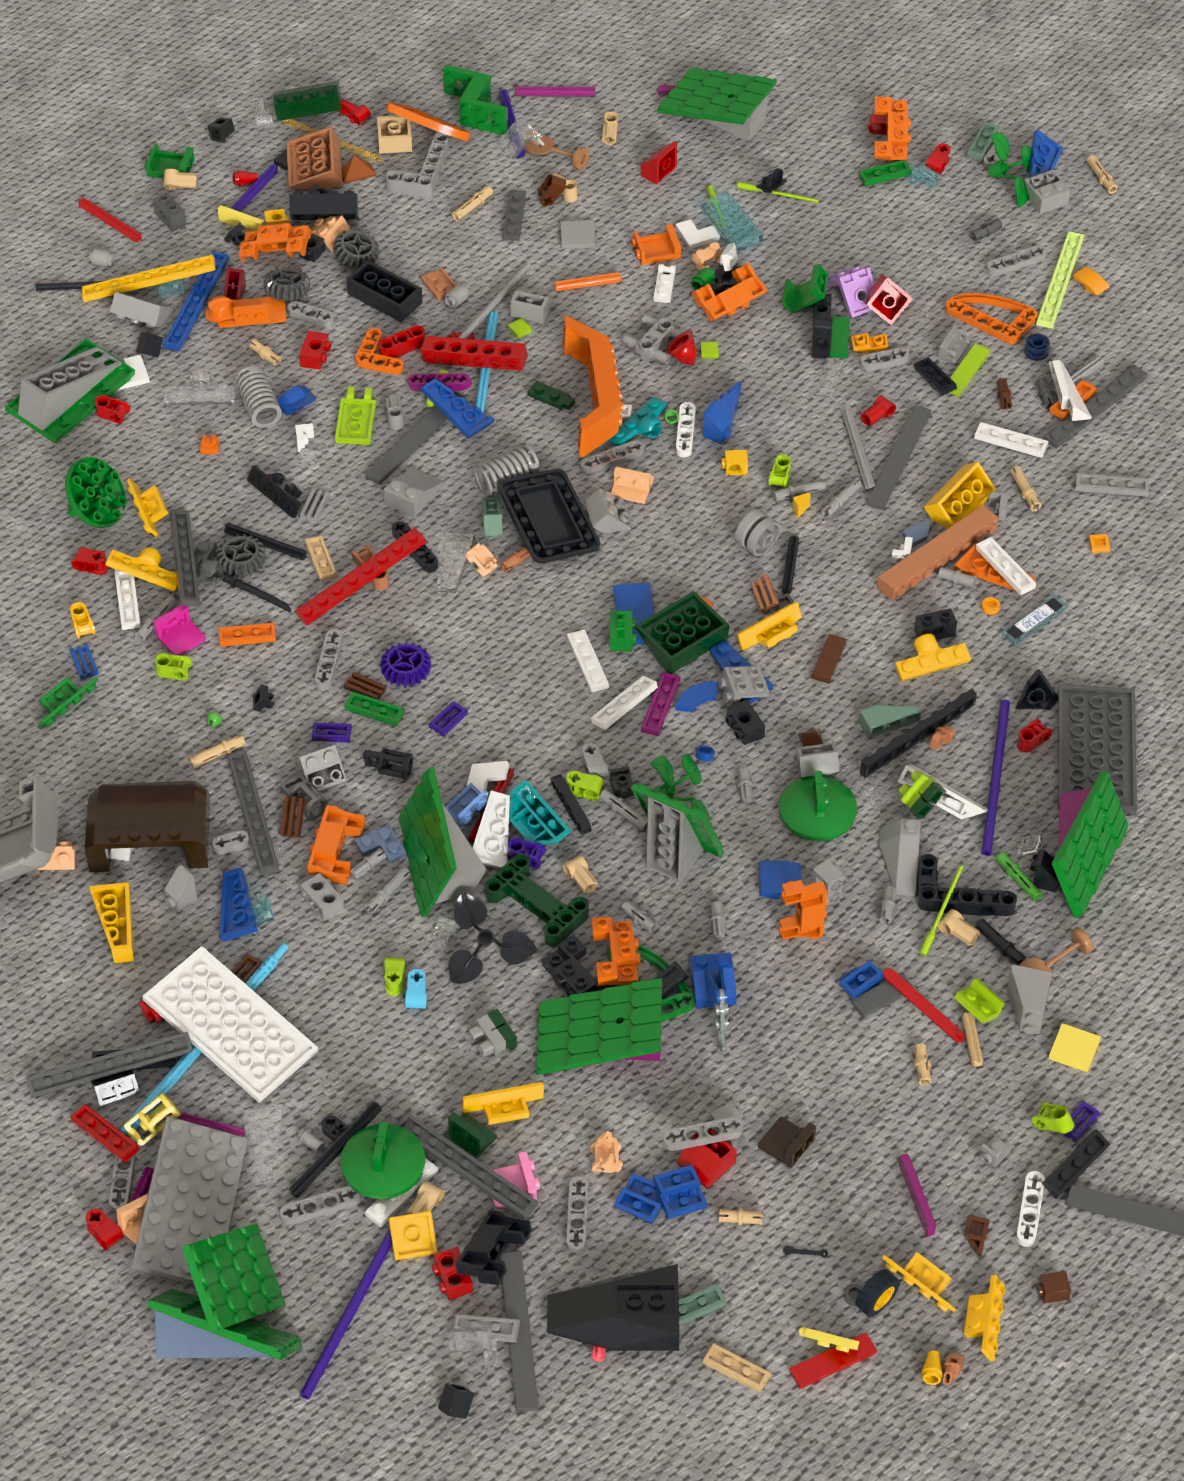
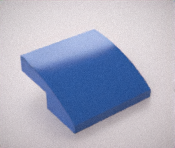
(774, 874)
(679, 1192)
(639, 1199)

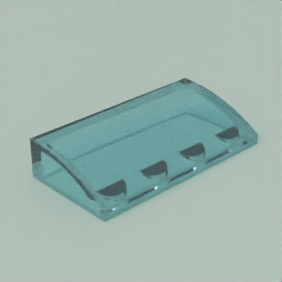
(732, 221)

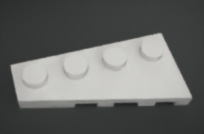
(492, 835)

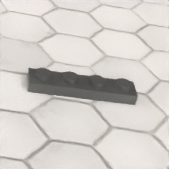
(514, 215)

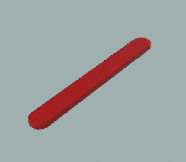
(924, 1005)

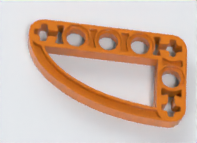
(427, 120)
(1010, 333)

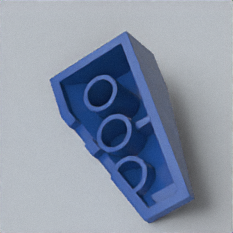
(720, 415)

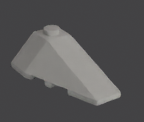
(900, 852)

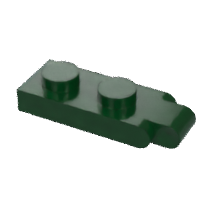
(550, 396)

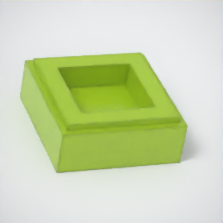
(519, 328)
(709, 350)

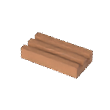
(755, 586)

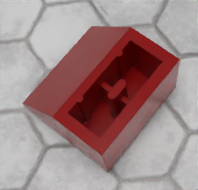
(709, 1160)

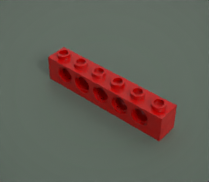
(474, 353)

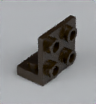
(787, 1141)

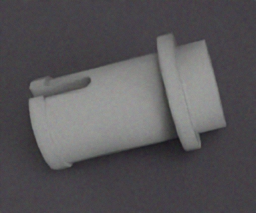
(306, 1137)

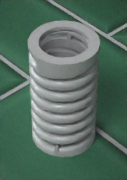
(258, 396)
(504, 468)

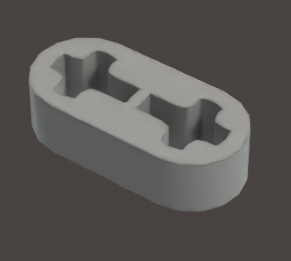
(991, 155)
(230, 842)

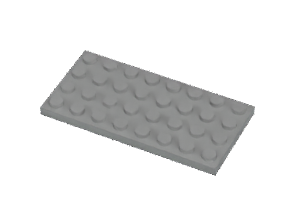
(187, 1195)

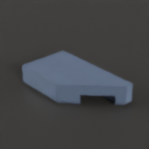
(918, 532)

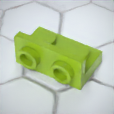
(980, 1001)

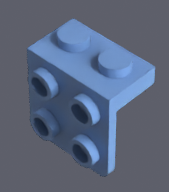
(467, 803)

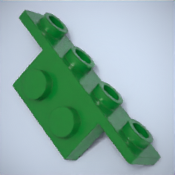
(61, 697)

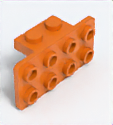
(256, 312)

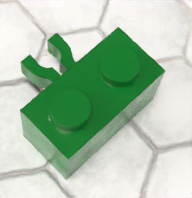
(621, 631)

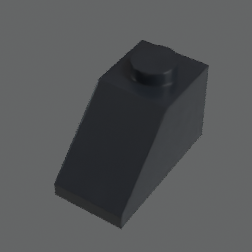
(1045, 875)

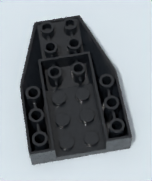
(620, 1312)

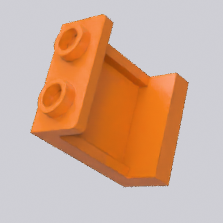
(657, 247)

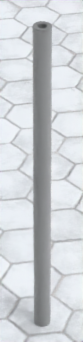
(495, 301)

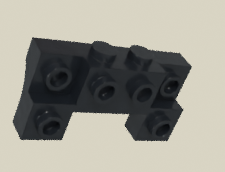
(568, 971)
(488, 1243)

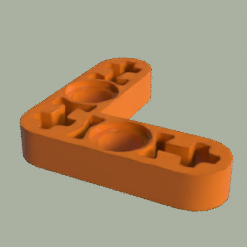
(363, 356)

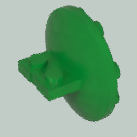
(94, 492)
(817, 807)
(383, 1161)

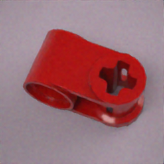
(877, 124)
(939, 158)
(110, 409)
(89, 560)
(1033, 736)
(103, 1228)

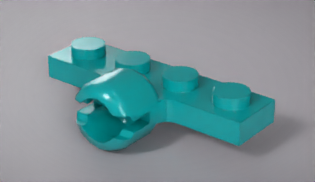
(641, 422)

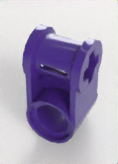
(527, 848)

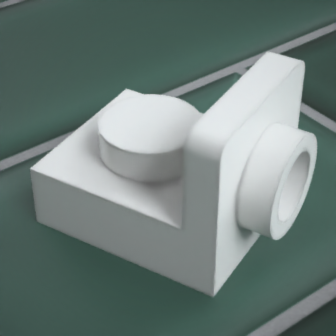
(303, 432)
(905, 550)

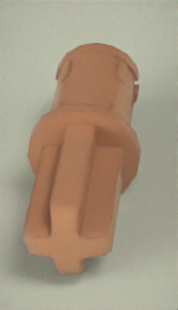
(515, 559)

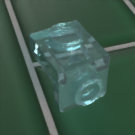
(924, 175)
(171, 287)
(262, 910)

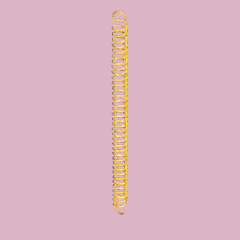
(340, 140)

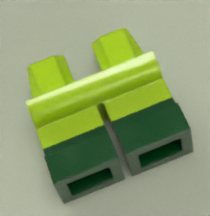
(921, 794)

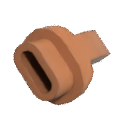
(942, 735)
(952, 1367)

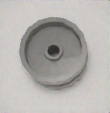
(757, 532)

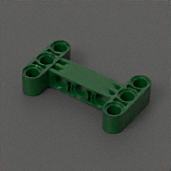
(514, 881)

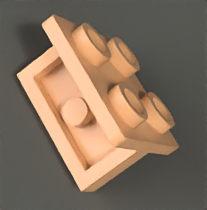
(631, 485)
(63, 857)

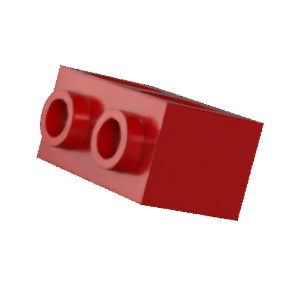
(449, 1274)

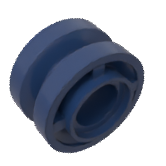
(1037, 347)

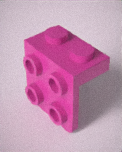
(178, 631)

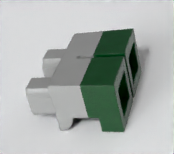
(495, 1033)

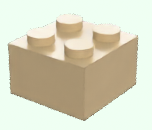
(394, 134)

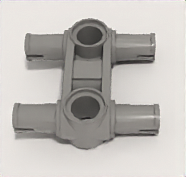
(653, 342)

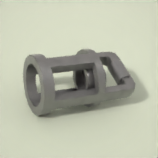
(304, 790)

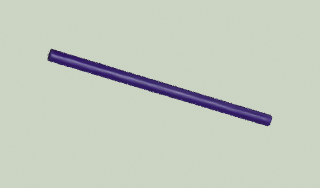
(995, 778)
(347, 1317)

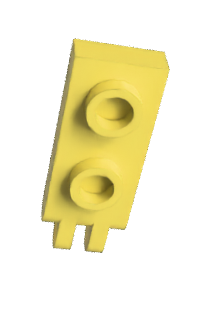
(825, 1339)

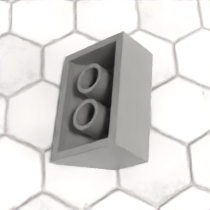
(140, 310)

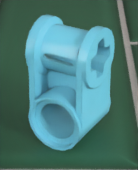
(416, 989)

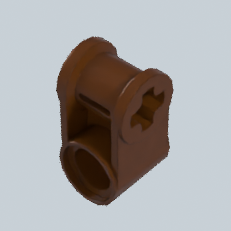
(551, 189)

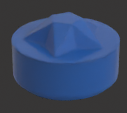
(704, 753)

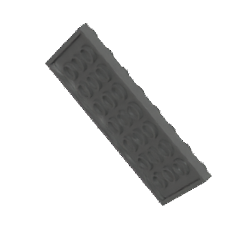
(1095, 737)

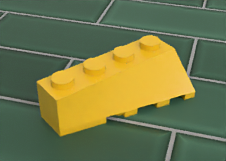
(115, 912)

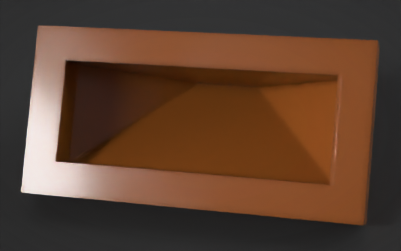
(356, 170)

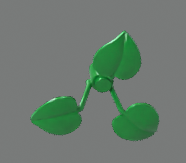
(1000, 168)
(665, 770)

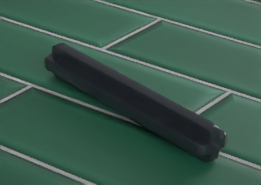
(790, 564)

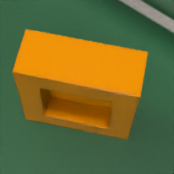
(1099, 543)

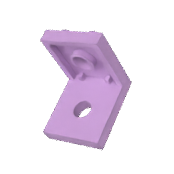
(850, 283)

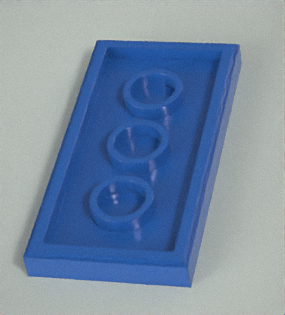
(637, 599)

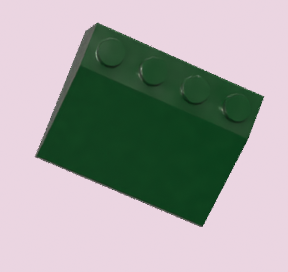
(307, 100)
(683, 631)

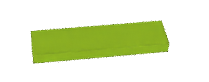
(969, 367)

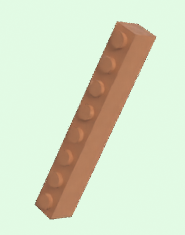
(937, 553)

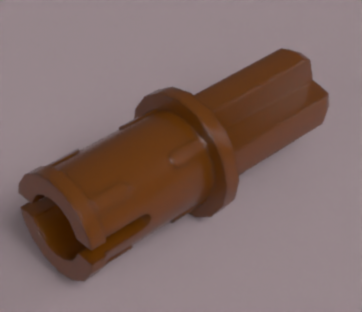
(1004, 393)

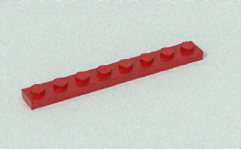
(360, 576)

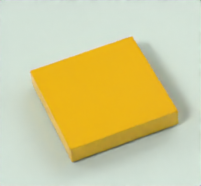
(413, 1235)

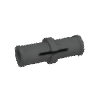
(986, 229)
(1045, 392)

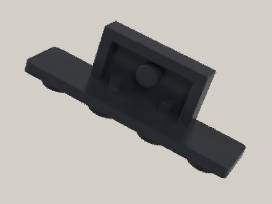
(276, 489)

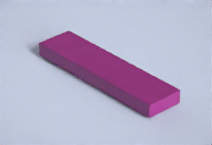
(660, 704)
(917, 1195)

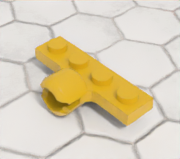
(144, 567)
(931, 658)

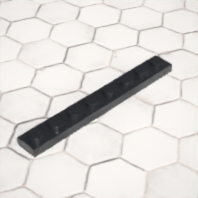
(918, 733)

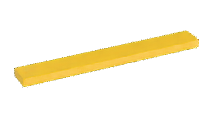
(148, 278)

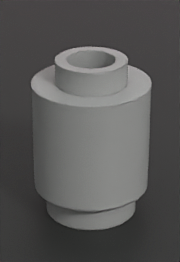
(102, 257)
(456, 296)

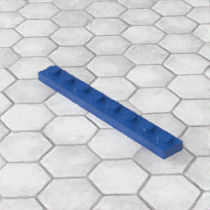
(195, 304)

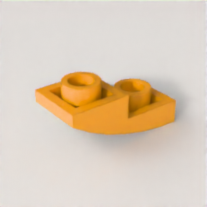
(1091, 280)
(864, 343)

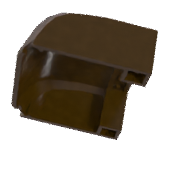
(147, 817)

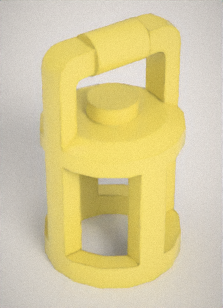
(149, 1122)

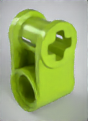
(781, 471)
(171, 666)
(586, 785)
(394, 975)
(1053, 1118)

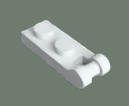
(664, 284)

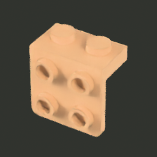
(329, 229)
(130, 1217)

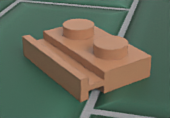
(438, 283)

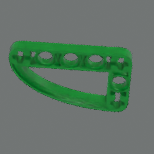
(684, 991)

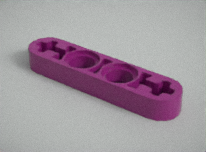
(458, 381)

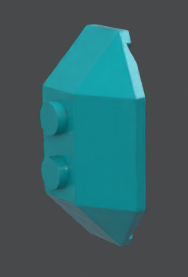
(534, 816)

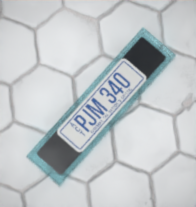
(1034, 620)

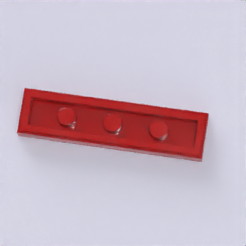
(105, 1133)
(831, 1362)

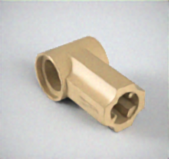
(610, 128)
(174, 179)
(570, 192)
(578, 871)
(955, 925)
(427, 1198)

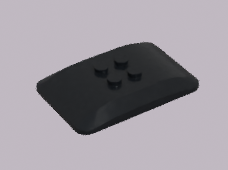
(548, 516)

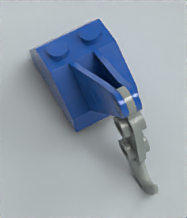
(714, 986)

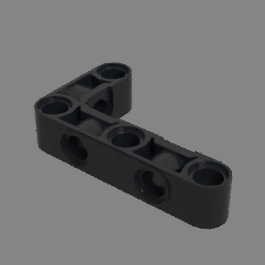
(822, 328)
(979, 901)

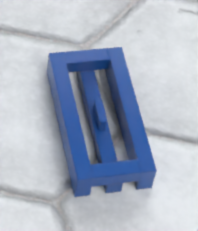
(79, 650)

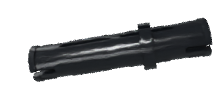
(1006, 948)

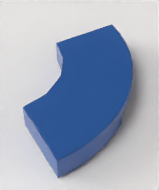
(695, 695)

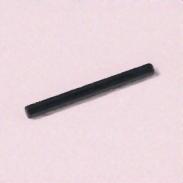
(334, 1150)

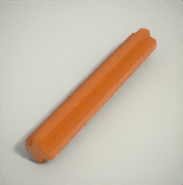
(587, 281)

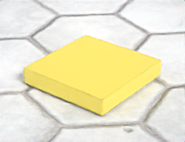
(1074, 1047)

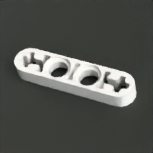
(685, 429)
(1032, 1209)

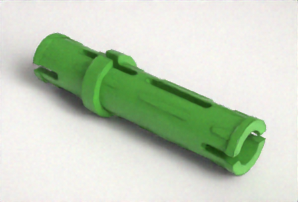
(1033, 892)

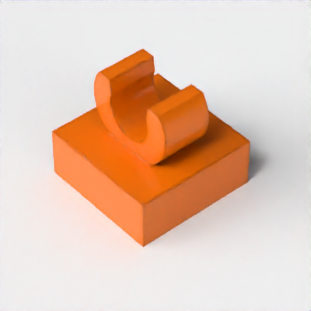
(209, 445)

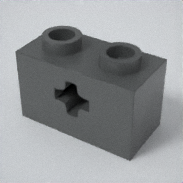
(169, 211)

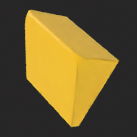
(801, 503)

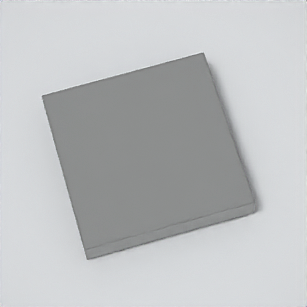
(578, 234)

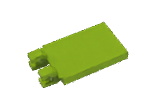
(356, 418)

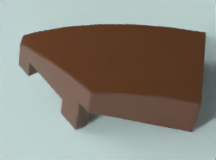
(976, 1233)

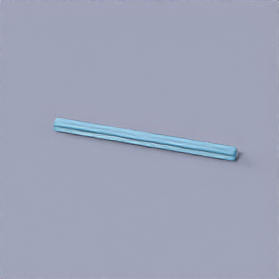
(485, 372)

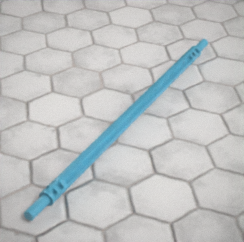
(188, 1059)

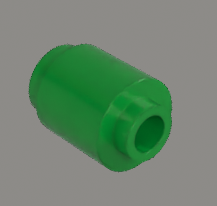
(702, 278)

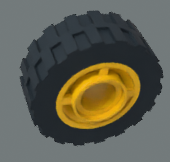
(877, 1293)

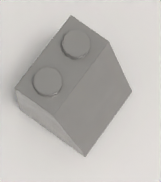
(1028, 995)

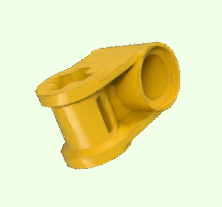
(81, 620)

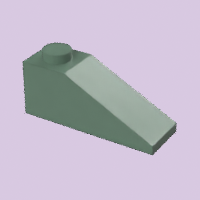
(492, 517)
(885, 718)

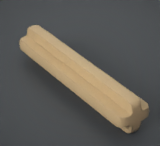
(972, 1039)

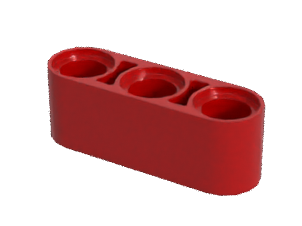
(402, 342)

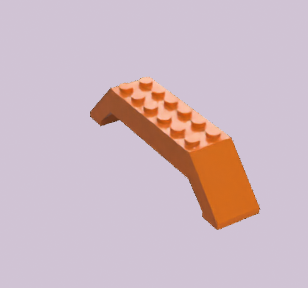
(596, 353)

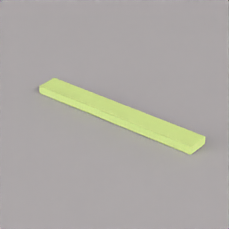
(1060, 280)

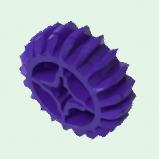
(404, 668)

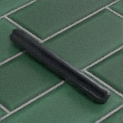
(267, 542)

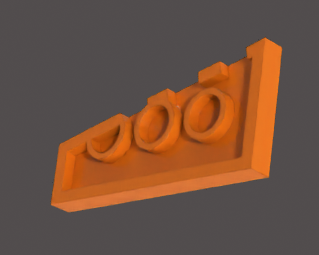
(976, 565)

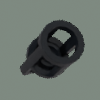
(383, 766)

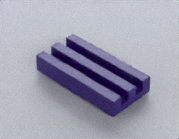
(449, 721)
(331, 735)
(1075, 1137)

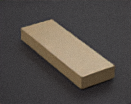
(320, 558)
(736, 1367)

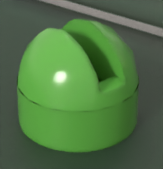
(669, 413)
(212, 717)

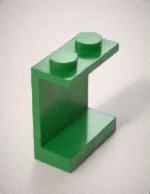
(807, 293)

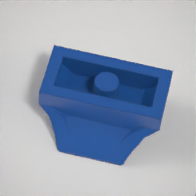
(295, 399)
(861, 979)

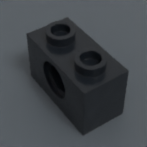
(939, 623)
(745, 722)

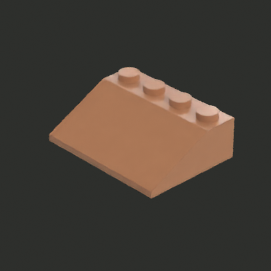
(315, 160)

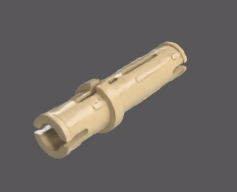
(1104, 177)
(477, 199)
(1028, 493)
(224, 747)

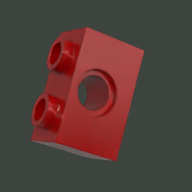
(314, 350)

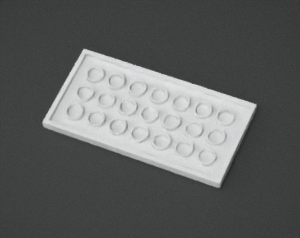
(230, 1024)

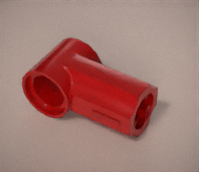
(354, 113)
(879, 409)

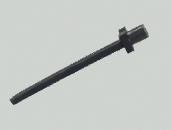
(234, 582)

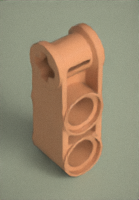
(362, 555)

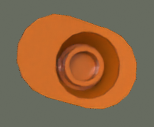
(221, 309)

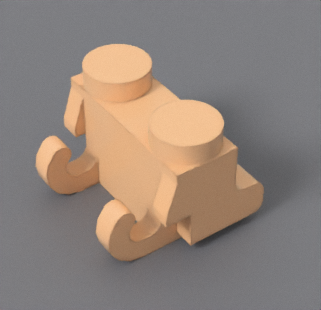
(712, 252)
(483, 558)
(606, 1154)

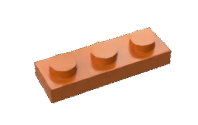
(1085, 390)
(247, 634)

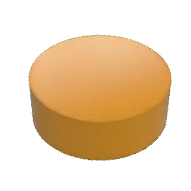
(990, 605)

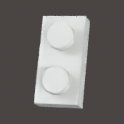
(729, 257)

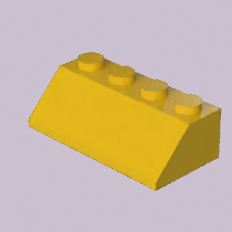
(960, 495)

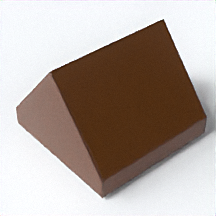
(810, 737)

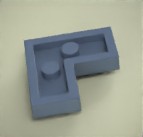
(381, 838)

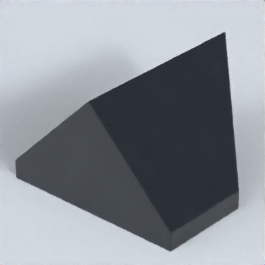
(1037, 693)

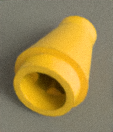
(932, 1368)

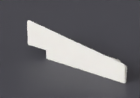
(1067, 392)
(951, 801)

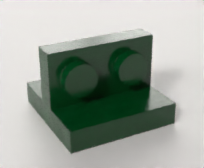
(469, 1134)

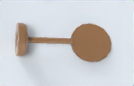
(579, 158)
(1080, 941)

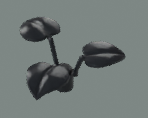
(464, 966)

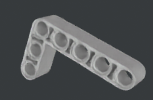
(425, 182)

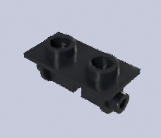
(772, 181)

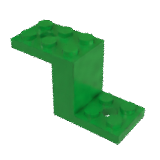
(475, 100)

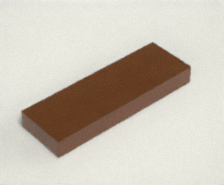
(829, 658)

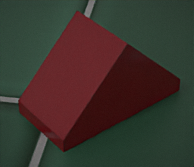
(234, 284)

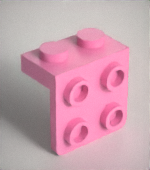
(521, 1176)

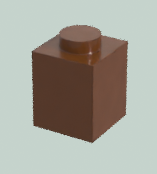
(1054, 1287)

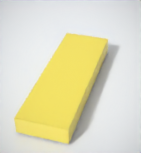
(235, 217)

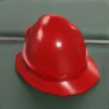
(683, 348)

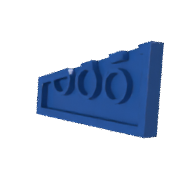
(1044, 154)
(456, 409)
(728, 657)
(236, 907)

